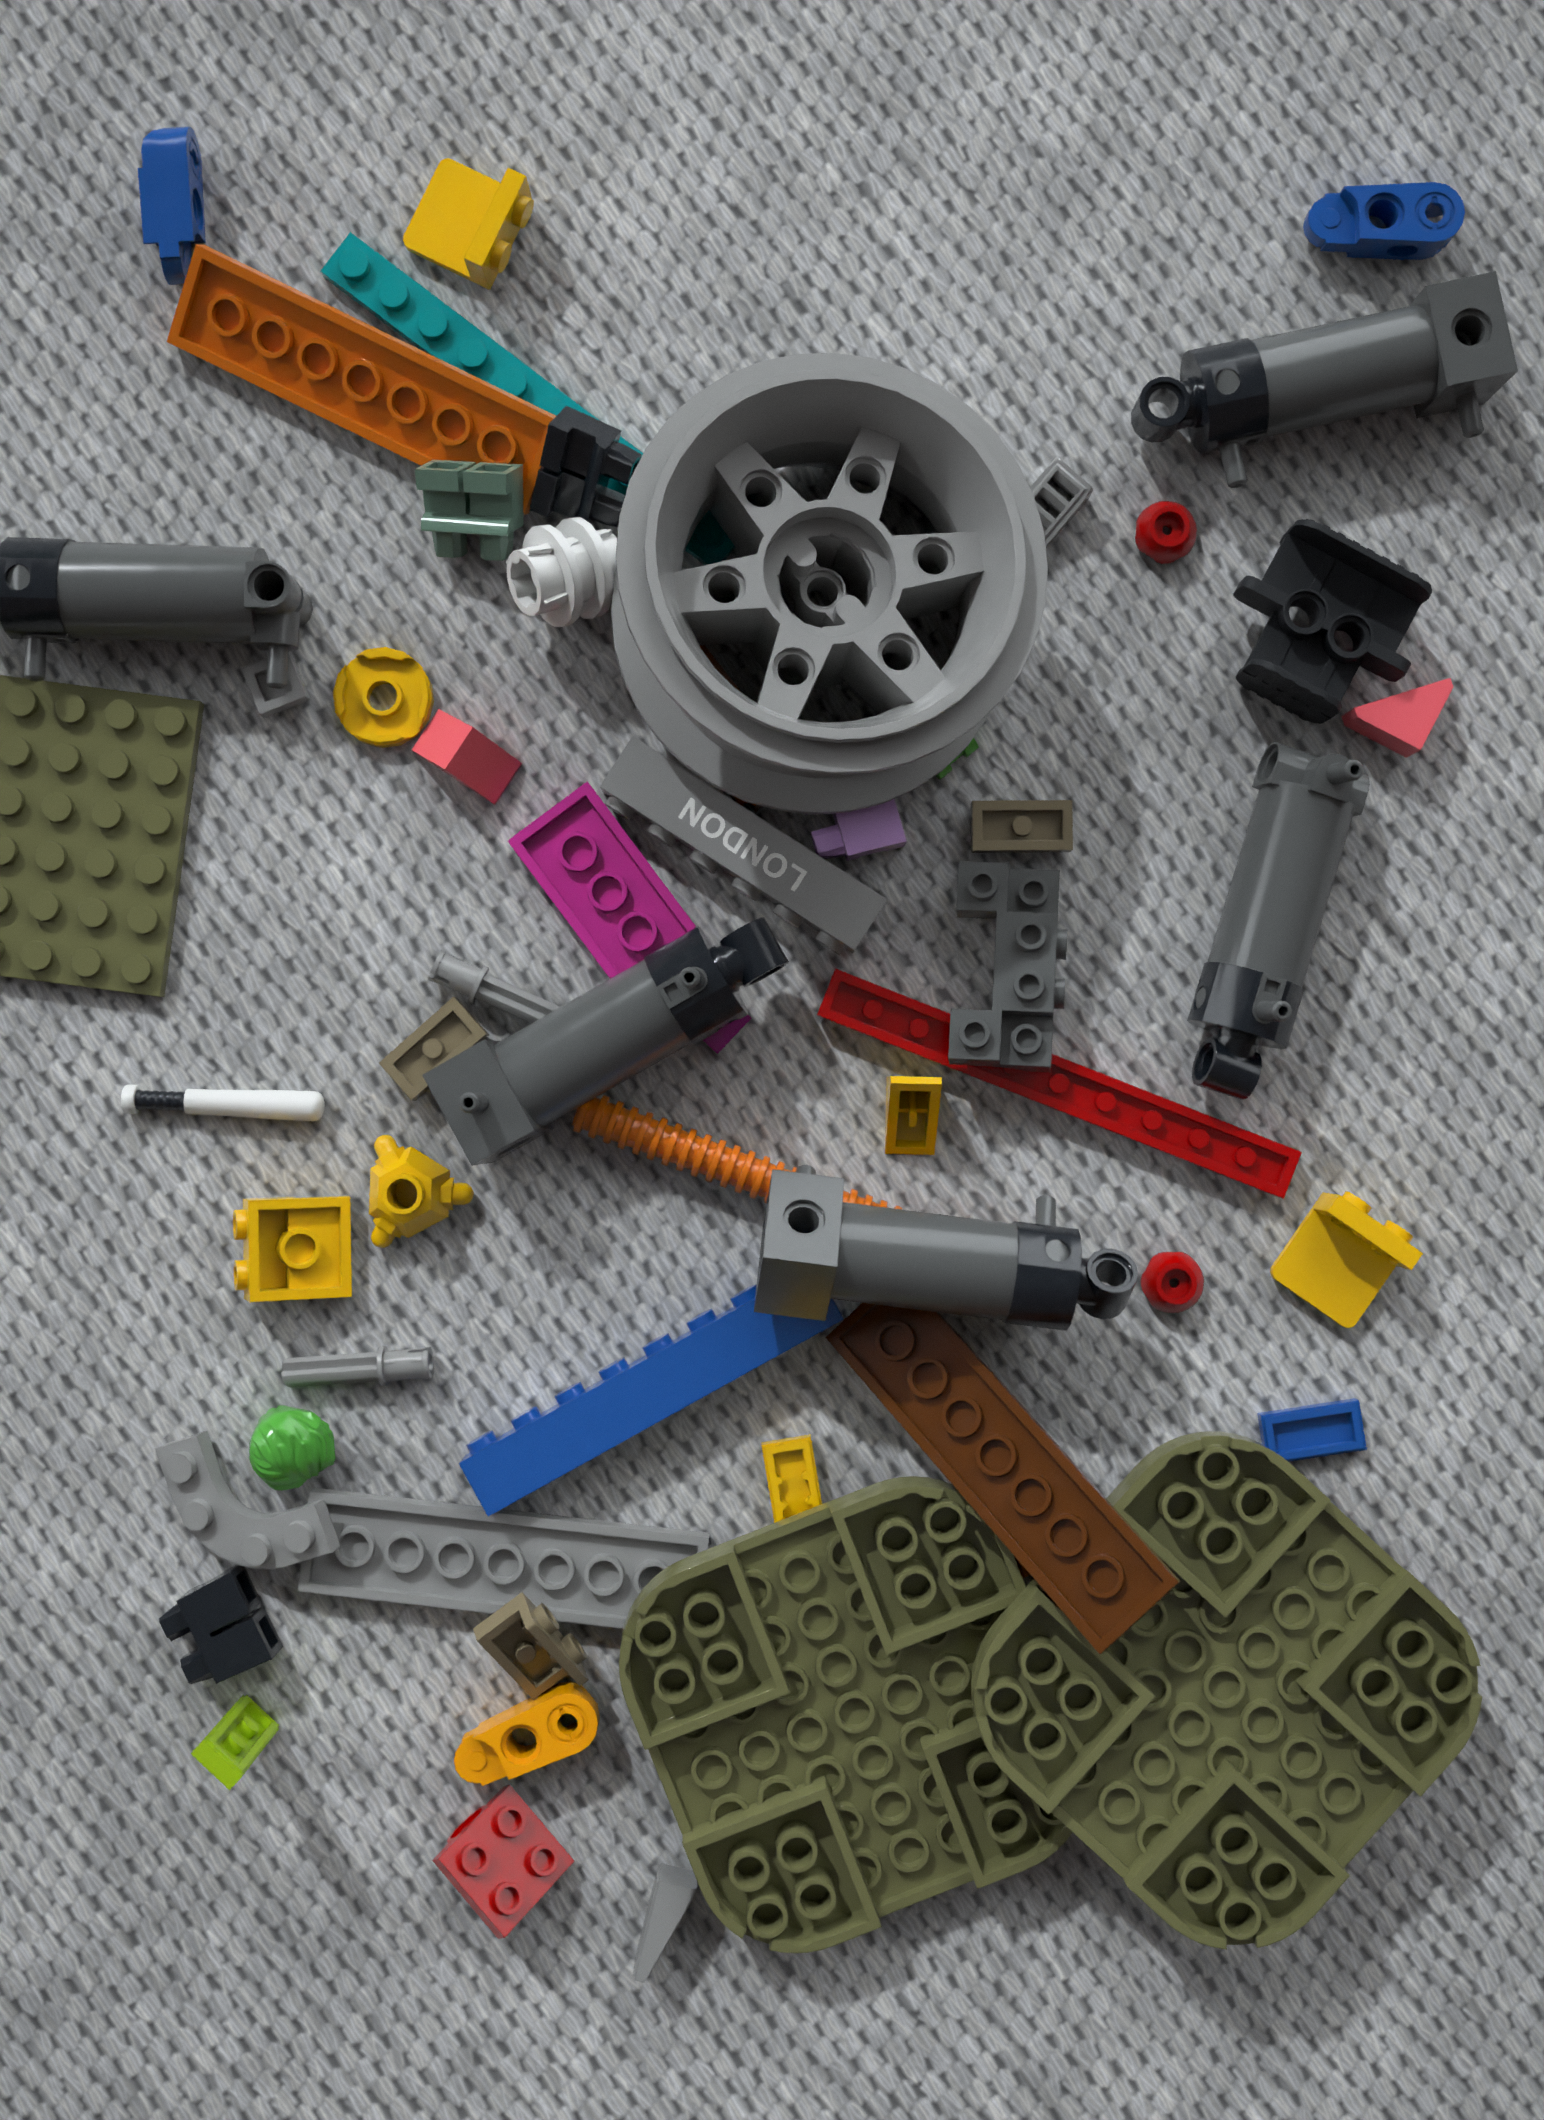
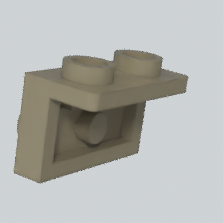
(530, 1646)

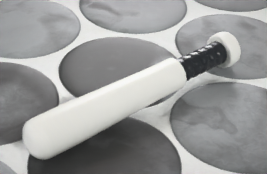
(233, 1103)

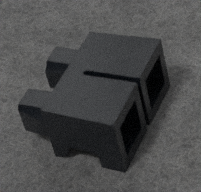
(577, 466)
(227, 1649)

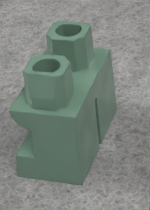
(471, 500)

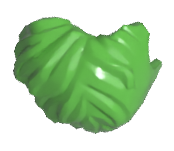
(290, 1447)

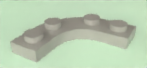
(227, 1524)

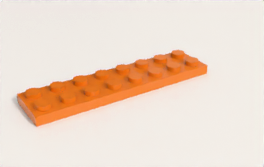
(351, 371)

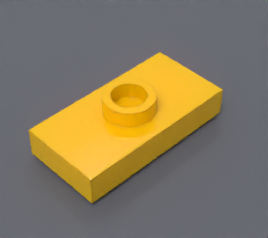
(791, 1476)

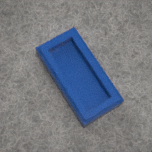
(1313, 1430)

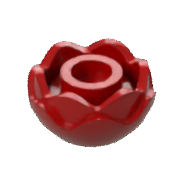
(1154, 542)
(1158, 1274)

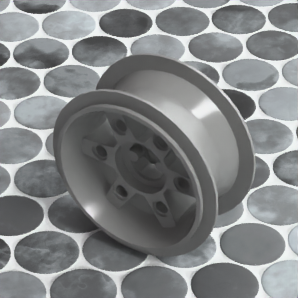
(877, 430)

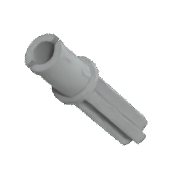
(479, 984)
(359, 1367)

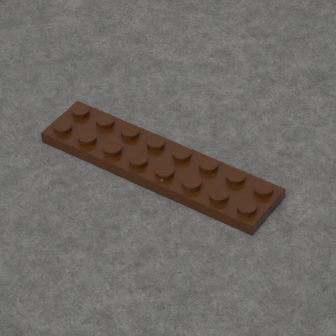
(1006, 1468)

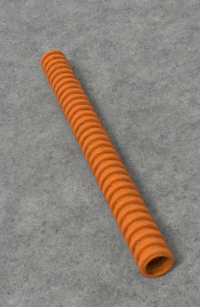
(685, 1148)

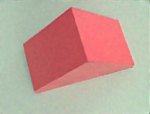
(1402, 719)
(467, 756)

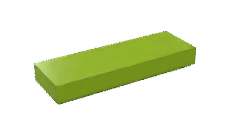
(236, 1741)

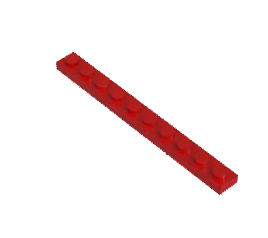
(1070, 1089)

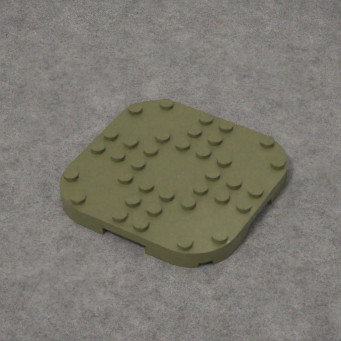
(1248, 1716)
(825, 1717)

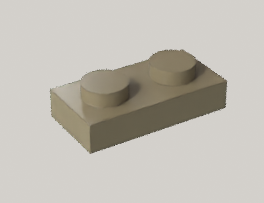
(1021, 826)
(433, 1043)

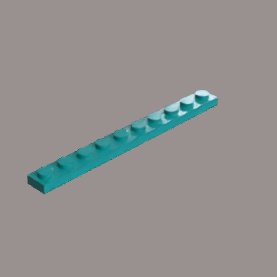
(450, 337)

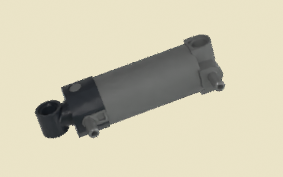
(148, 594)
(1273, 912)

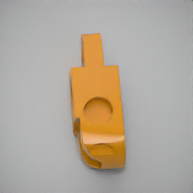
(492, 1753)

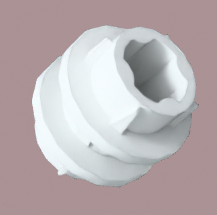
(564, 572)

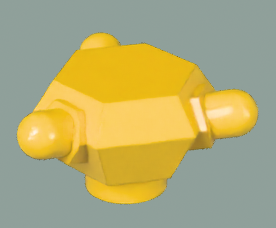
(409, 1192)

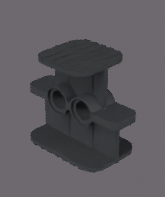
(1339, 590)

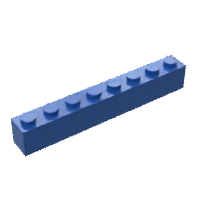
(631, 1398)

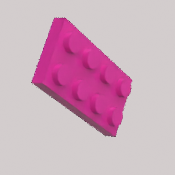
(600, 881)

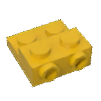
(294, 1248)

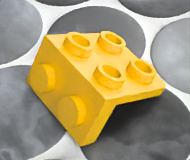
(469, 221)
(1342, 1257)

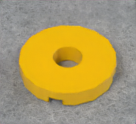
(397, 723)

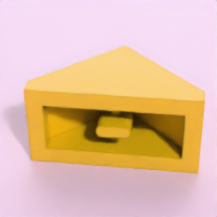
(912, 1114)

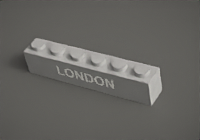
(741, 845)

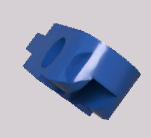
(172, 198)
(1343, 225)

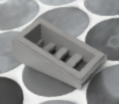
(1068, 481)
(668, 1902)

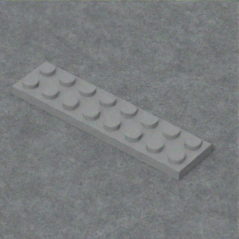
(480, 1563)

